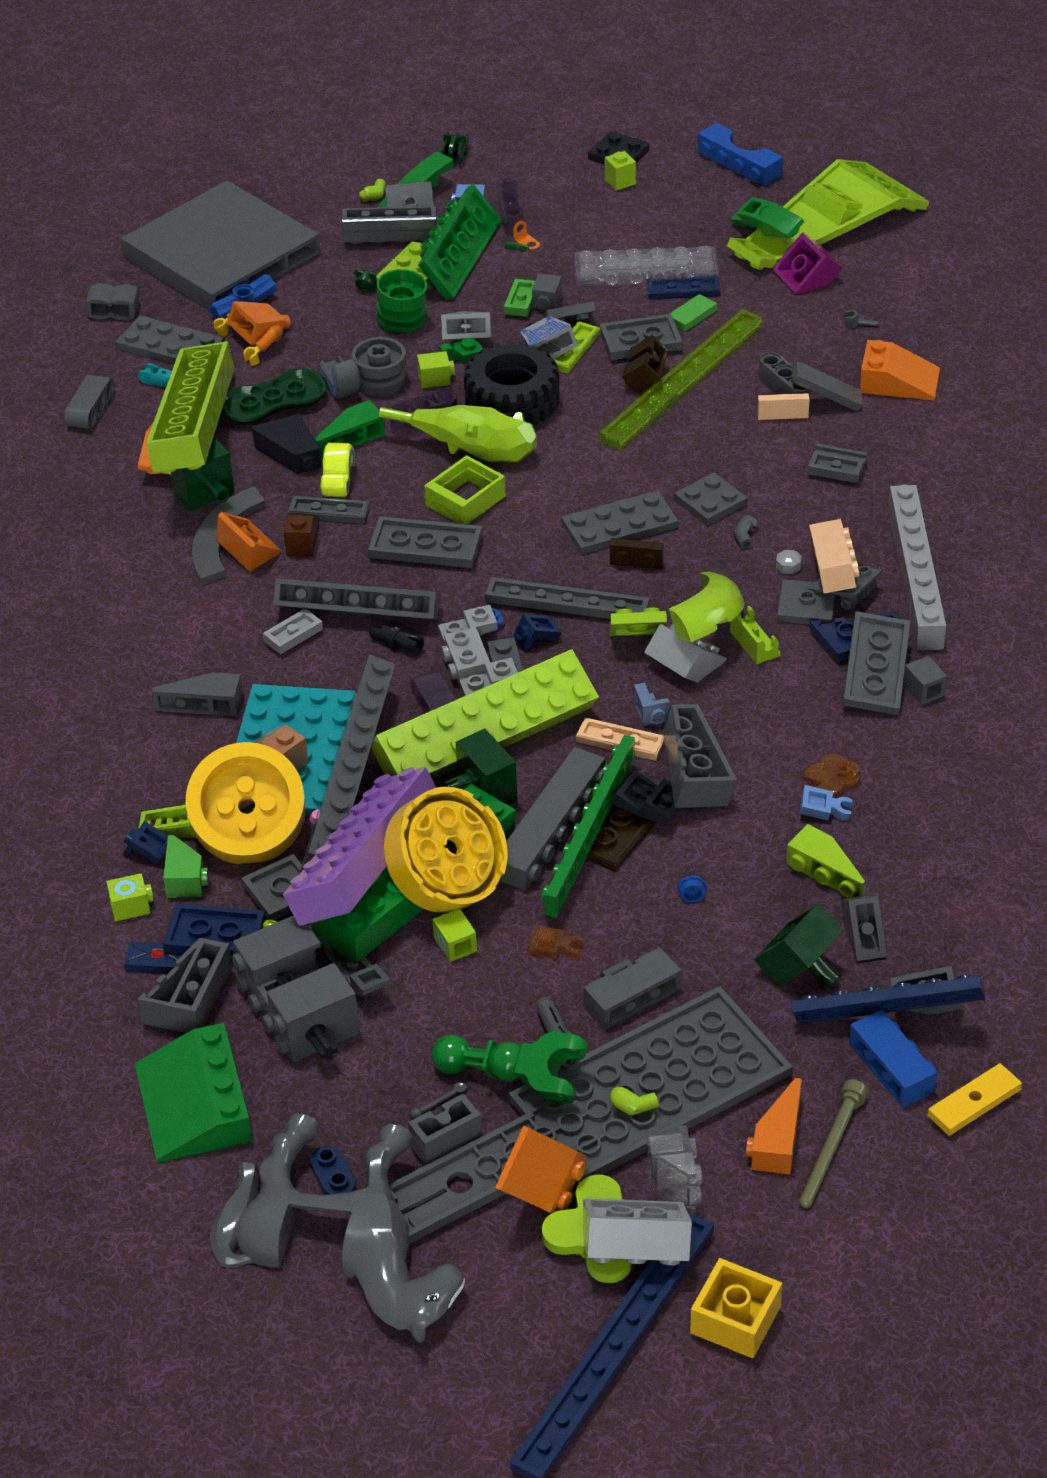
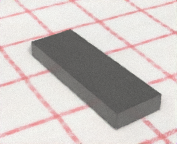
(827, 386)
(330, 509)

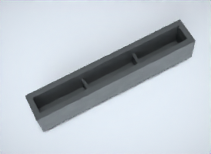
(551, 817)

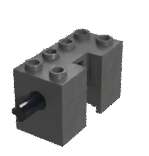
(296, 999)

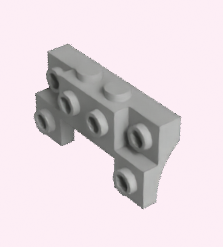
(466, 652)

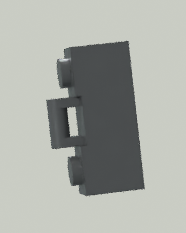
(631, 988)

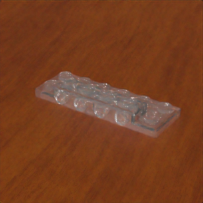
(637, 266)

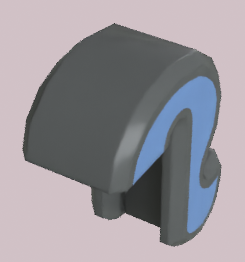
(341, 377)

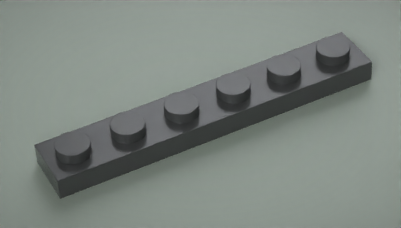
(561, 598)

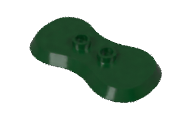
(288, 390)

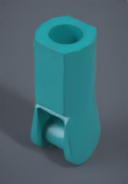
(154, 375)

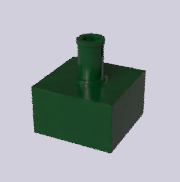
(206, 483)
(486, 766)
(800, 948)

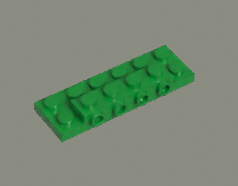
(458, 241)

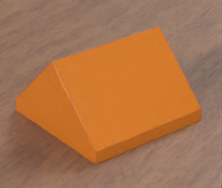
(245, 541)

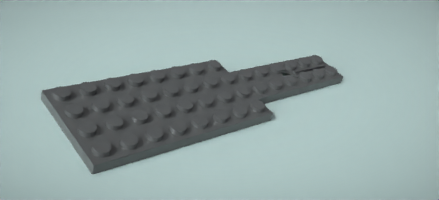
(690, 1057)

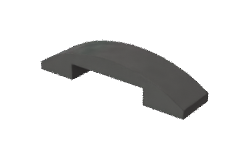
(360, 976)

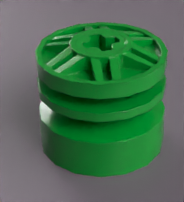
(401, 301)

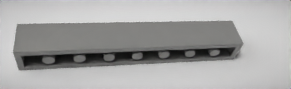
(916, 568)

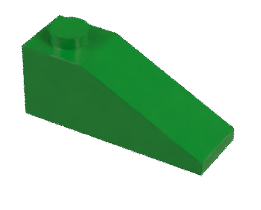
(353, 426)

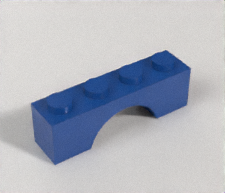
(757, 165)

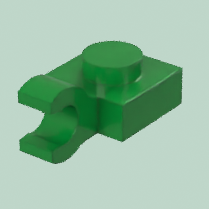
(461, 350)

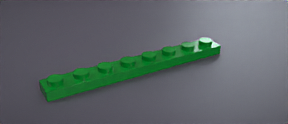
(587, 831)

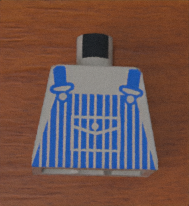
(550, 335)

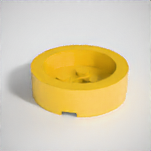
(242, 774)
(428, 870)

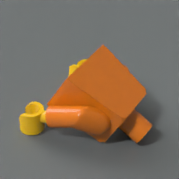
(256, 324)

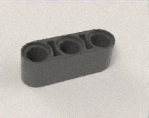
(778, 375)
(89, 401)

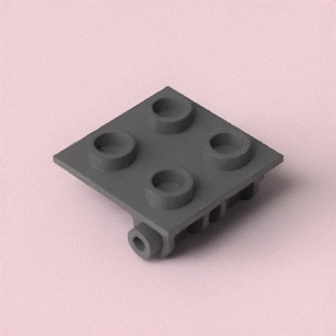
(864, 585)

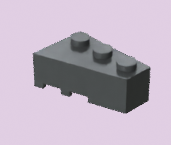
(189, 990)

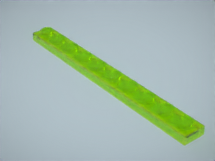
(680, 379)

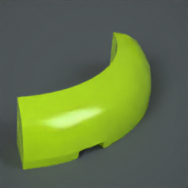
(714, 605)

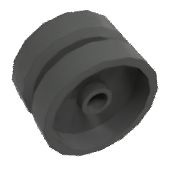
(381, 366)

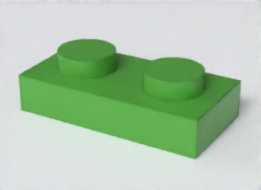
(520, 298)

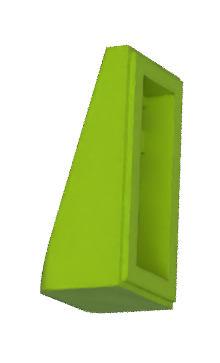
(171, 814)

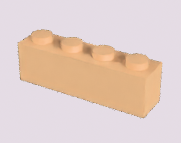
(834, 555)

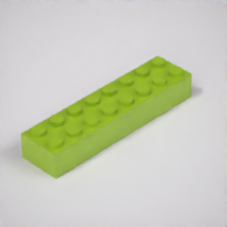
(507, 710)

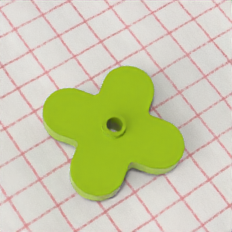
(565, 1232)

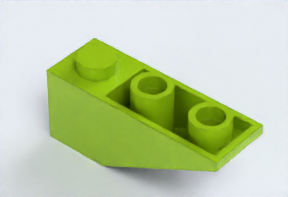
(825, 861)

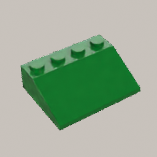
(193, 1095)

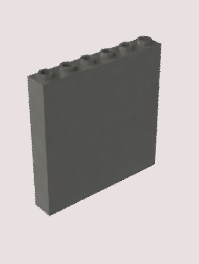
(219, 244)

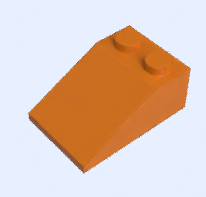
(897, 372)
(542, 1171)

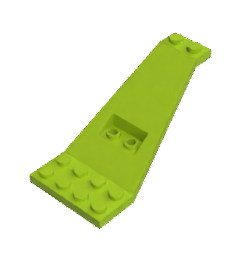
(831, 205)

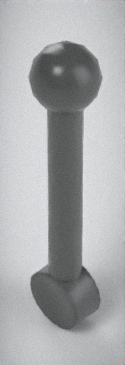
(459, 1089)

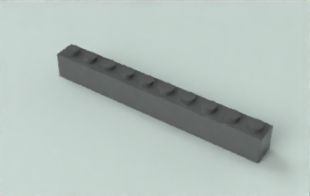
(351, 752)

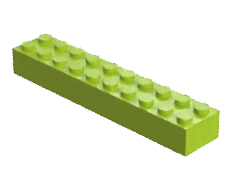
(190, 408)

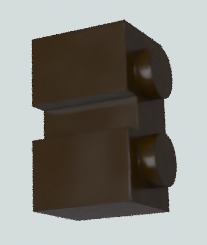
(645, 364)

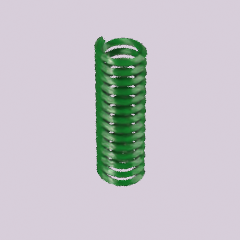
(524, 247)

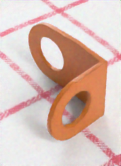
(523, 237)

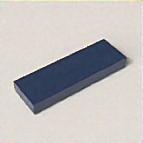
(683, 287)

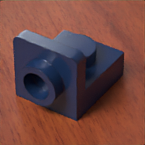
(535, 627)
(147, 842)

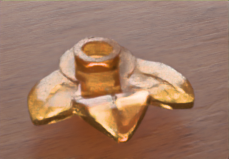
(833, 773)

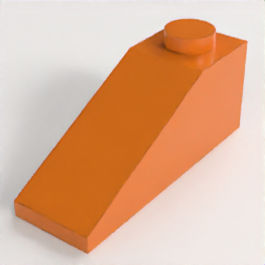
(776, 1132)

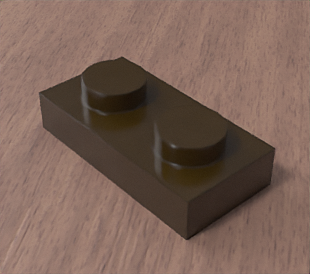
(636, 553)

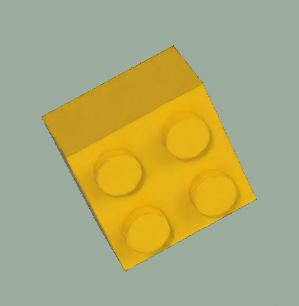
(736, 1308)

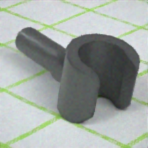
(852, 320)

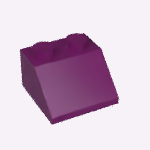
(806, 266)

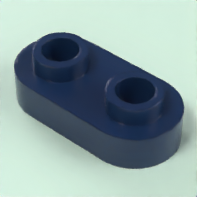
(332, 1170)

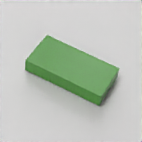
(693, 312)

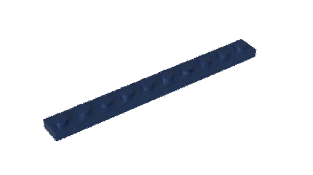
(604, 1360)

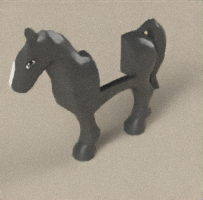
(373, 1241)

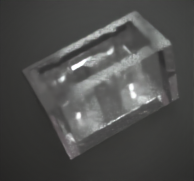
(673, 1167)

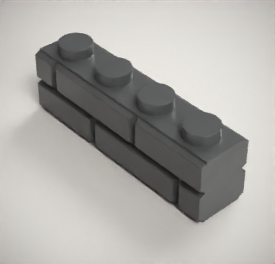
(388, 224)

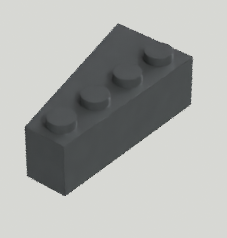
(695, 760)

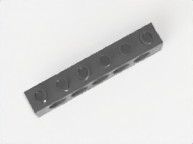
(357, 598)

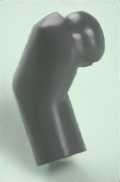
(741, 531)

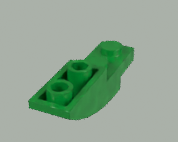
(768, 217)

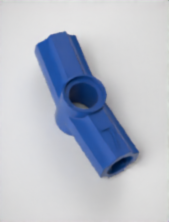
(254, 292)

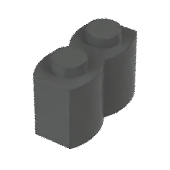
(110, 301)

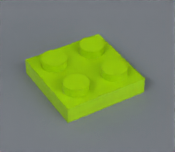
(636, 623)

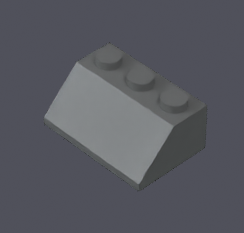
(636, 1231)

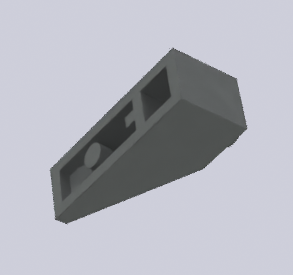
(202, 694)

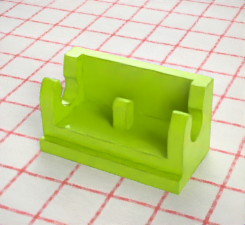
(753, 638)

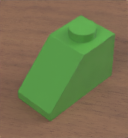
(183, 870)

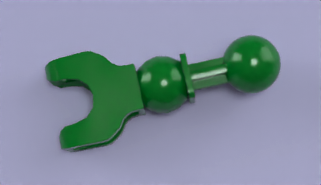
(531, 1062)

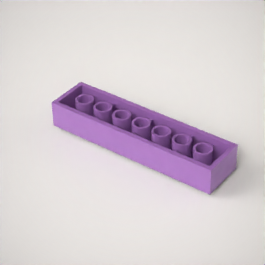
(354, 852)

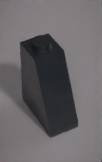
(288, 443)

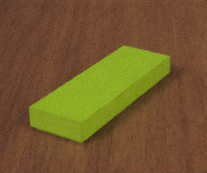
(585, 336)

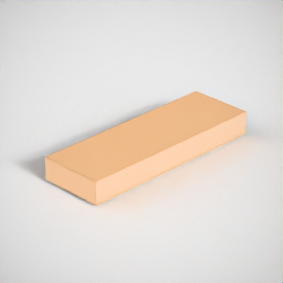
(607, 735)

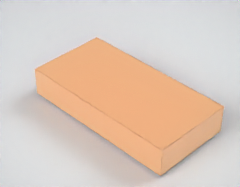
(783, 406)

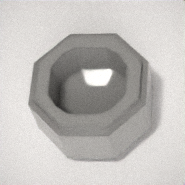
(788, 562)

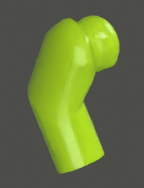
(373, 192)
(631, 1103)

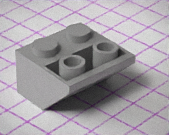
(688, 659)

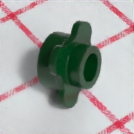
(365, 280)

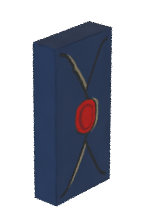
(149, 958)

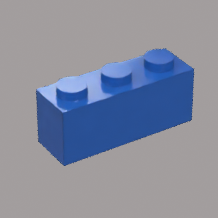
(893, 1058)

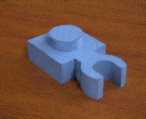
(820, 804)

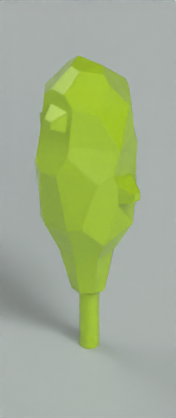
(473, 429)

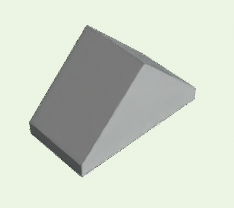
(465, 325)

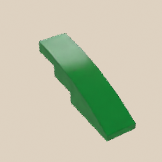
(427, 171)

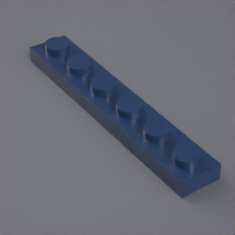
(898, 998)

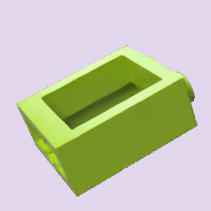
(440, 490)

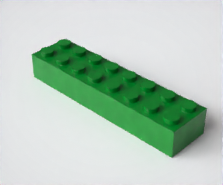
(384, 906)

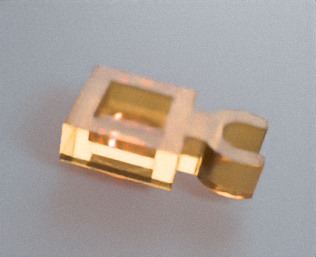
(550, 942)

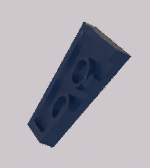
(837, 635)

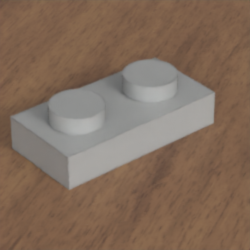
(292, 631)

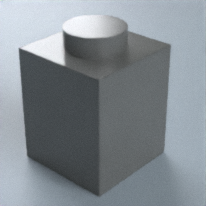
(546, 292)
(925, 680)

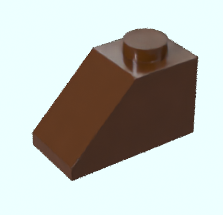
(300, 535)

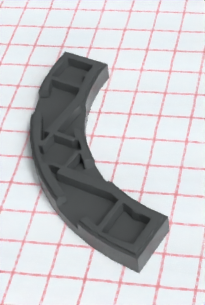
(206, 547)

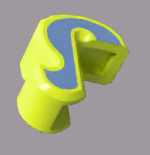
(337, 462)

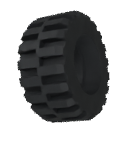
(513, 381)

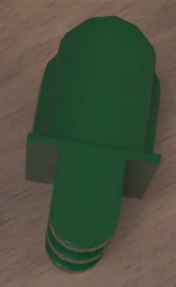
(455, 146)

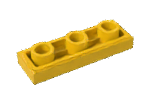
(974, 1099)

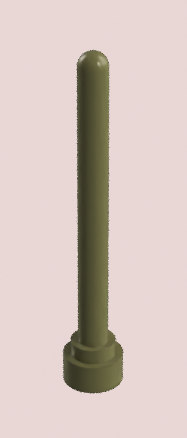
(852, 1096)

